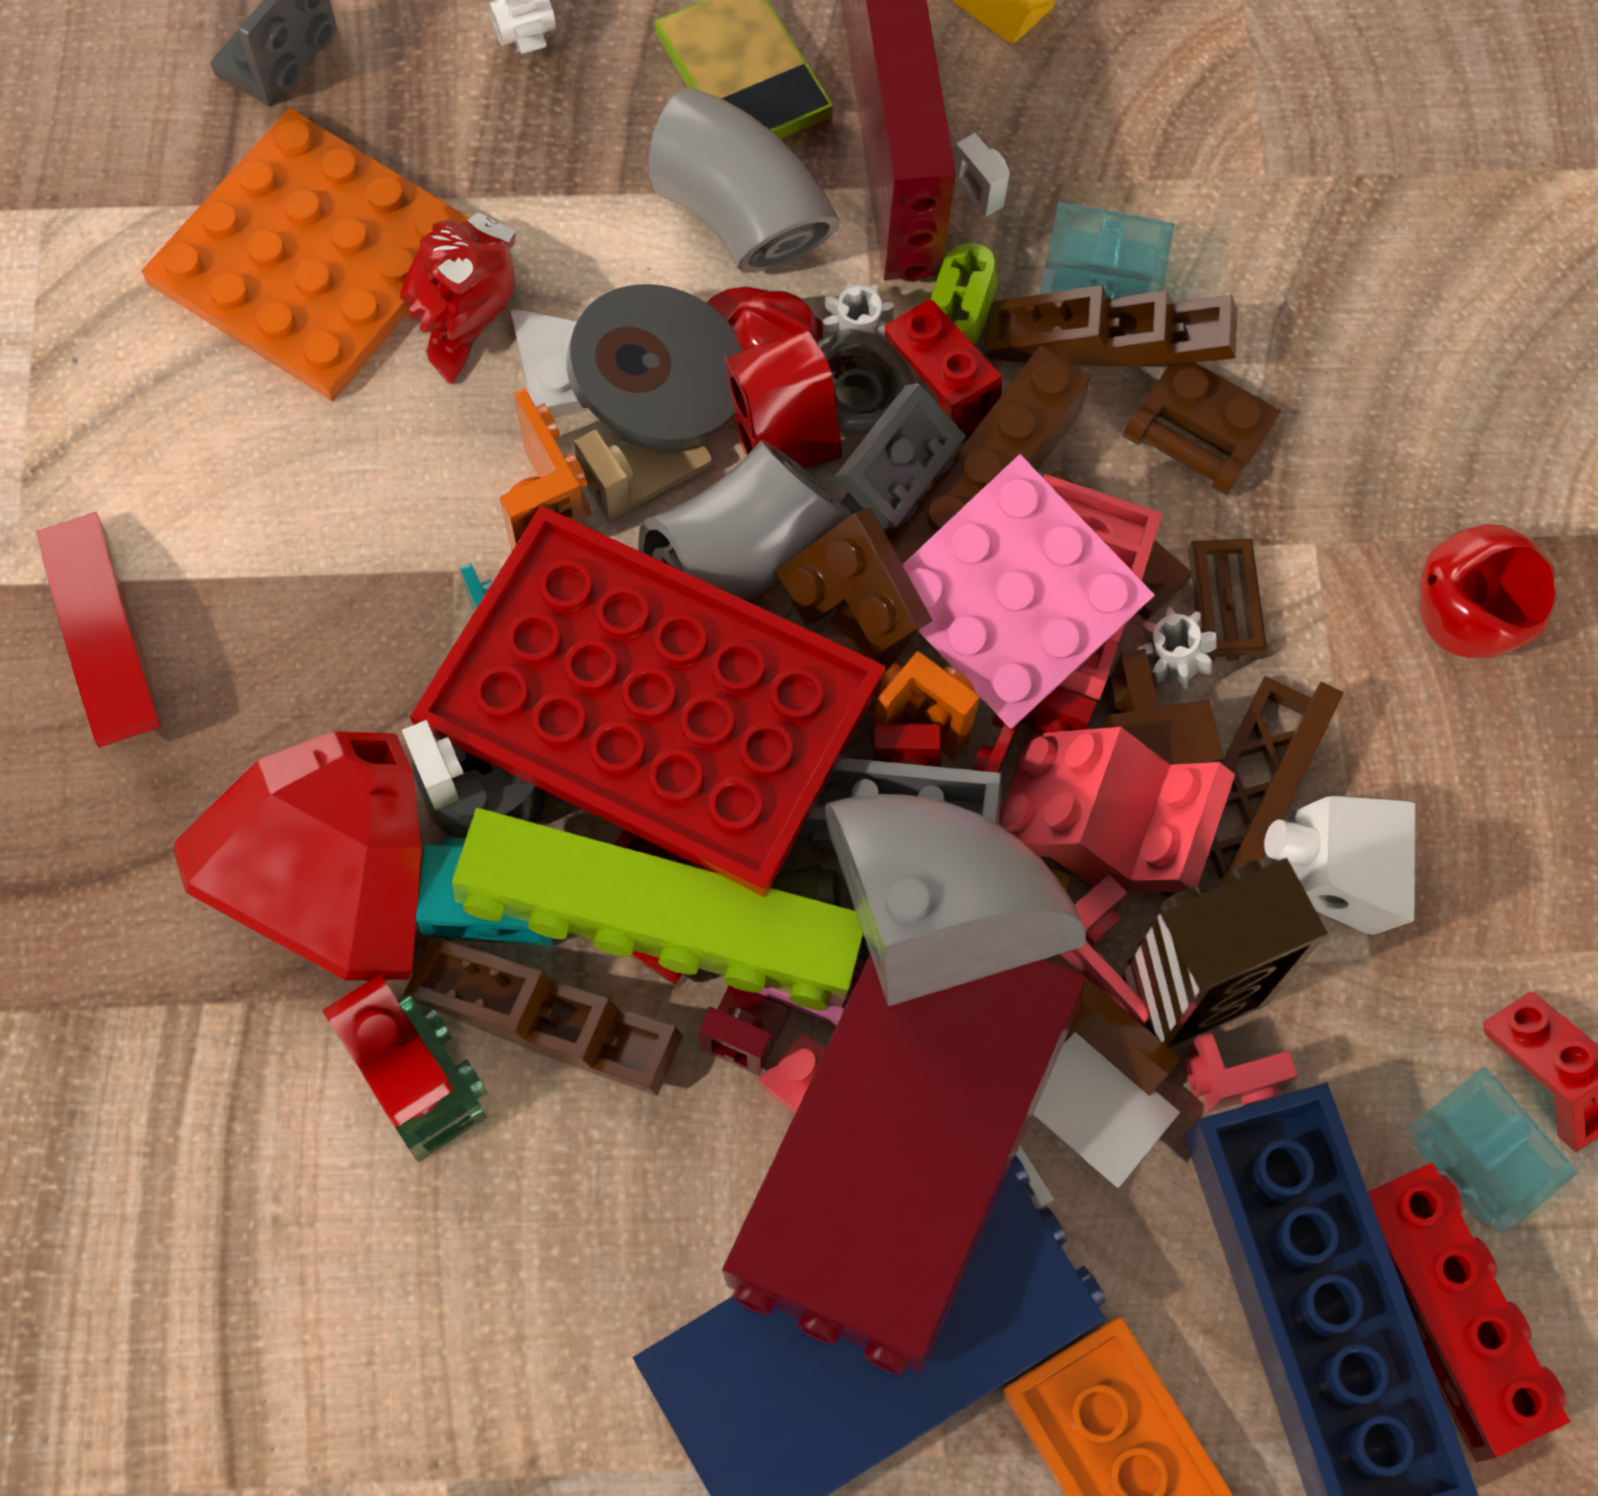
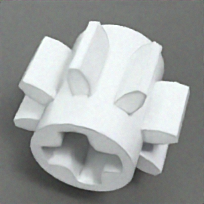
(522, 22)
(858, 309)
(1182, 662)

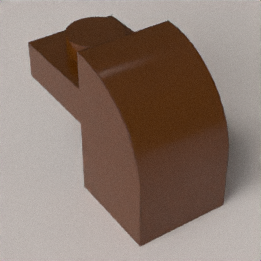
(1174, 732)

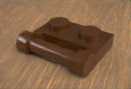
(1211, 412)

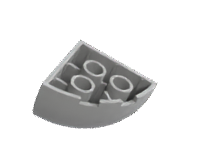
(945, 893)

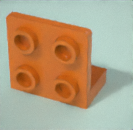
(559, 477)

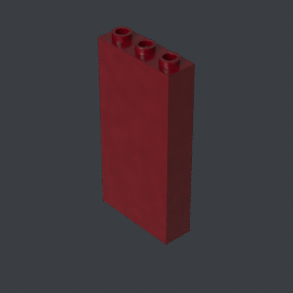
(902, 132)
(900, 1158)

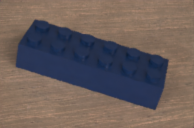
(1325, 1301)

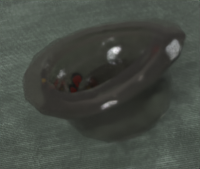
(864, 376)

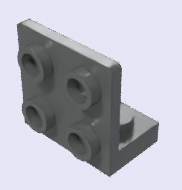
(275, 46)
(900, 458)

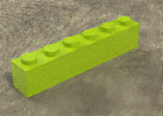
(656, 909)

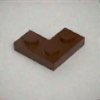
(859, 568)

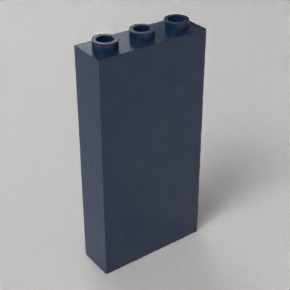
(805, 1417)

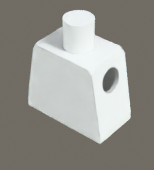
(1352, 859)

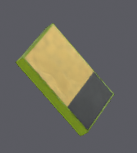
(746, 59)

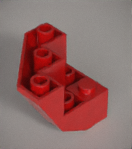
(317, 853)

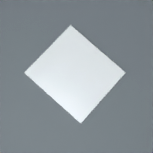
(1101, 1111)

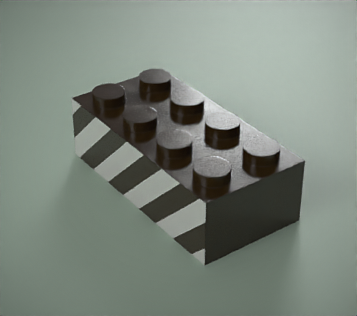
(1223, 950)

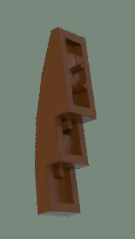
(1117, 331)
(544, 1014)

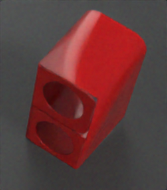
(786, 398)

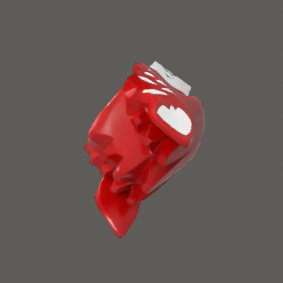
(459, 286)

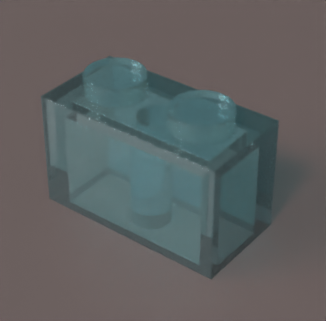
(1107, 250)
(1491, 1151)

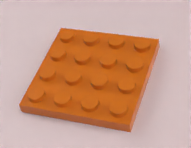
(302, 253)

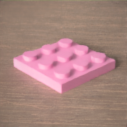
(1021, 591)

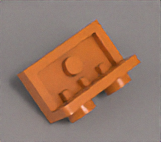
(928, 695)

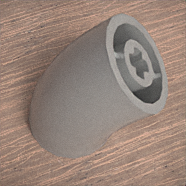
(738, 181)
(745, 524)

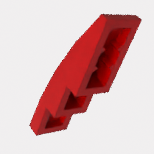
(98, 630)

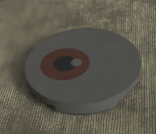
(653, 366)

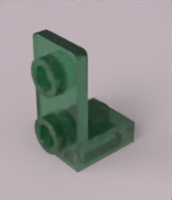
(455, 1111)

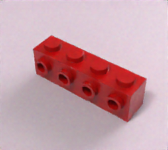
(1463, 1319)

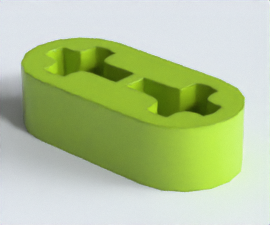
(977, 296)

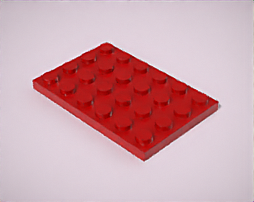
(650, 699)

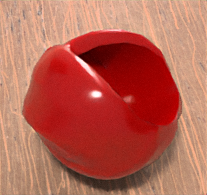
(1486, 592)

